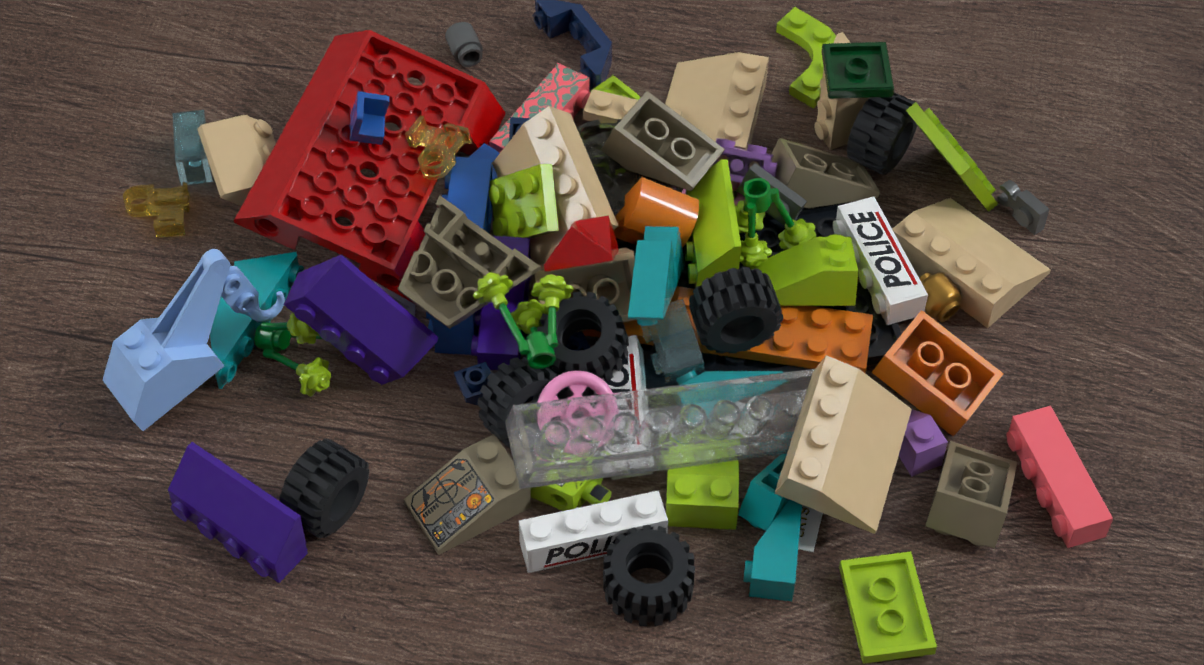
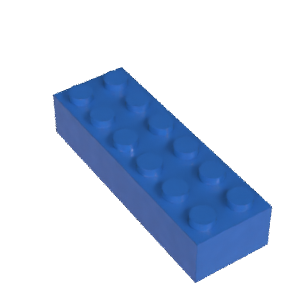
(469, 192)

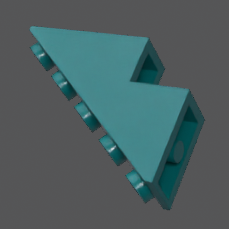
(655, 274)
(234, 332)

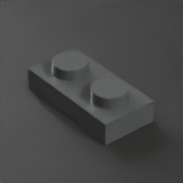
(790, 199)

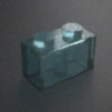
(189, 151)
(674, 343)

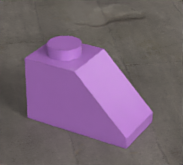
(922, 444)

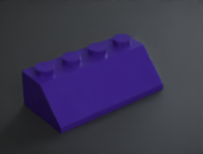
(359, 319)
(237, 514)

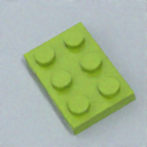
(524, 203)
(887, 607)

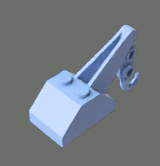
(169, 355)

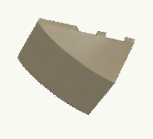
(453, 260)

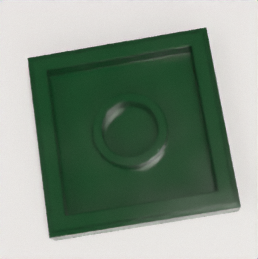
(857, 70)

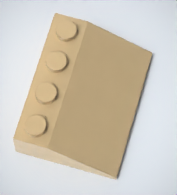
(721, 95)
(554, 140)
(973, 255)
(844, 445)

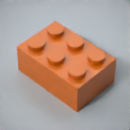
(937, 373)

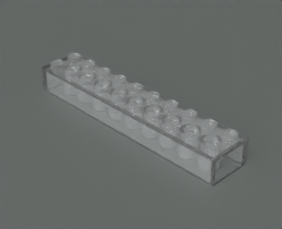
(655, 428)

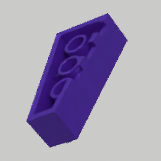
(495, 338)

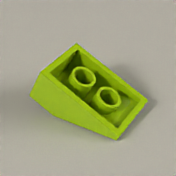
(814, 273)
(703, 496)

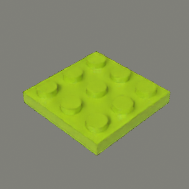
(954, 155)

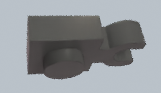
(1026, 207)

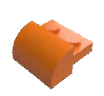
(655, 206)

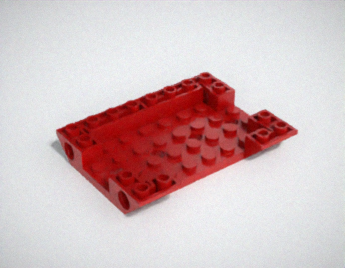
(317, 168)

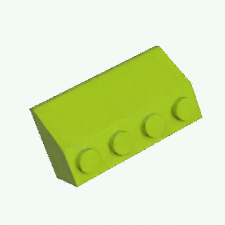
(716, 237)

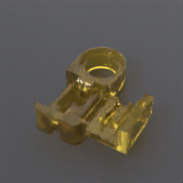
(438, 146)
(160, 202)

